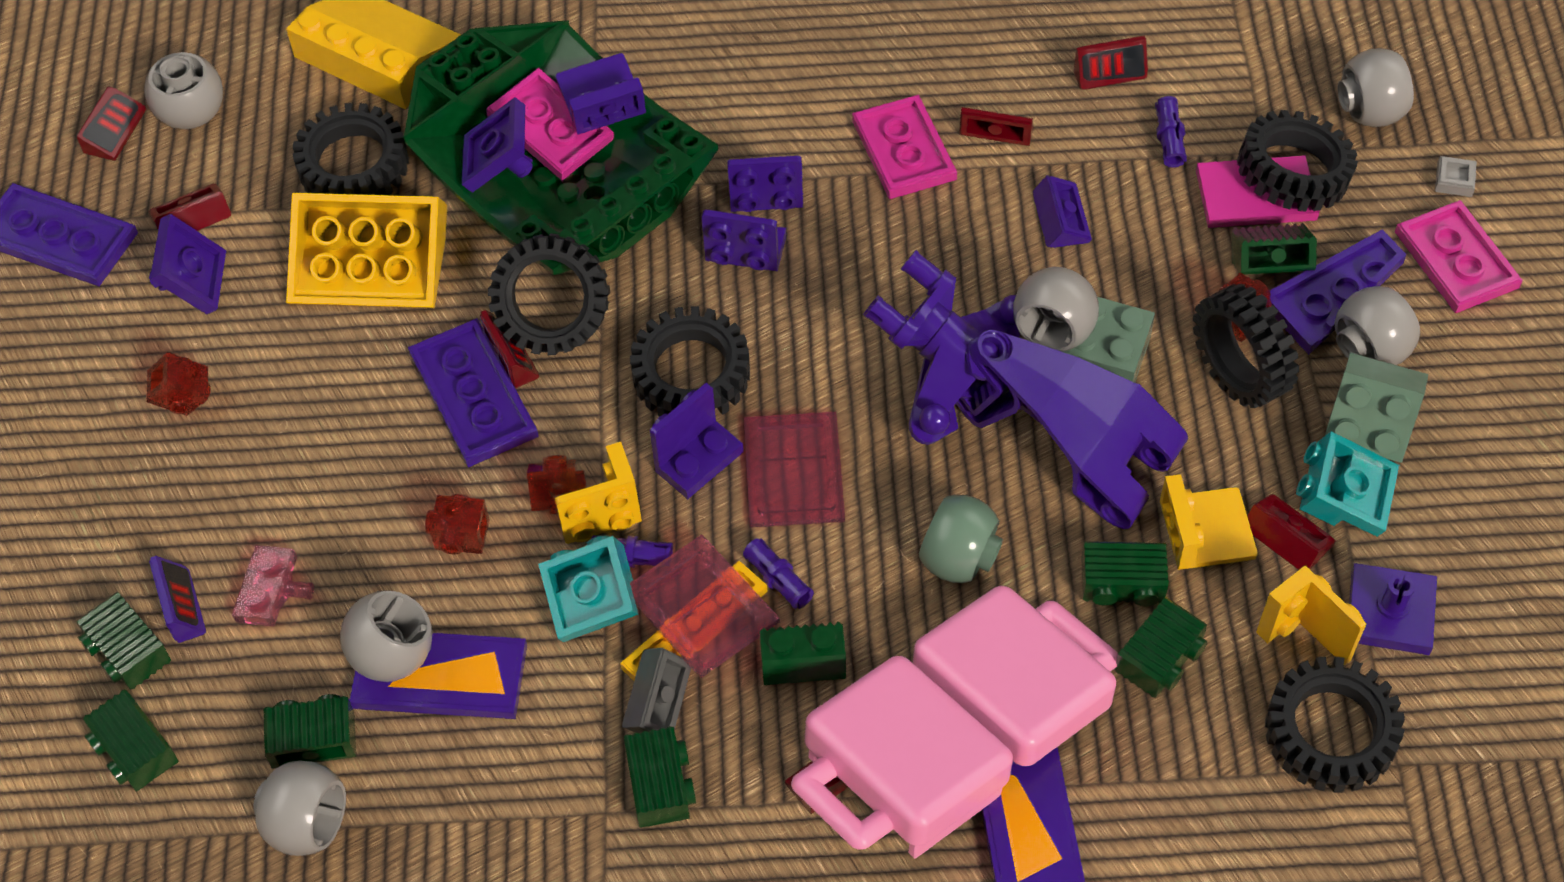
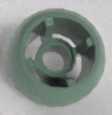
(961, 539)

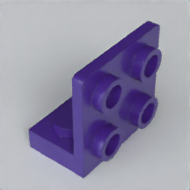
(601, 93)
(765, 183)
(742, 240)
(691, 444)

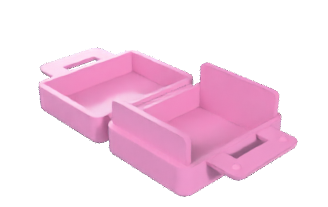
(941, 733)

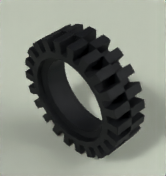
(346, 124)
(1292, 186)
(514, 322)
(685, 328)
(1264, 334)
(1320, 766)

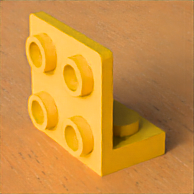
(601, 506)
(1206, 525)
(1314, 605)

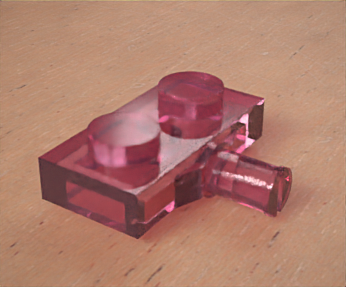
(268, 586)

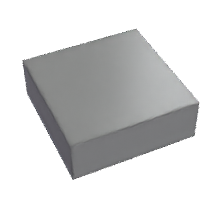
(1455, 176)

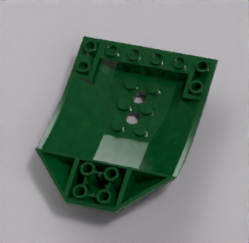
(637, 173)

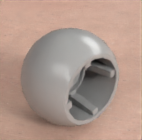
(1376, 87)
(183, 90)
(1056, 308)
(1377, 325)
(386, 636)
(300, 808)

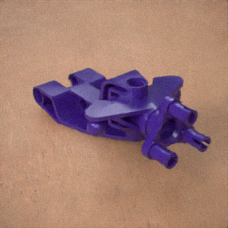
(994, 373)

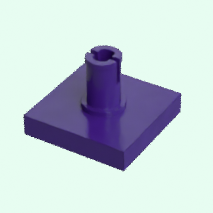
(495, 146)
(187, 264)
(1395, 607)

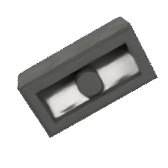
(657, 691)

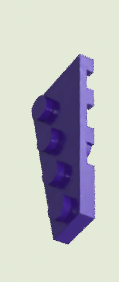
(1315, 296)

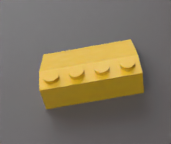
(367, 44)
(365, 250)

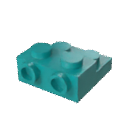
(1347, 484)
(588, 587)

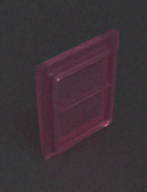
(793, 469)
(702, 605)

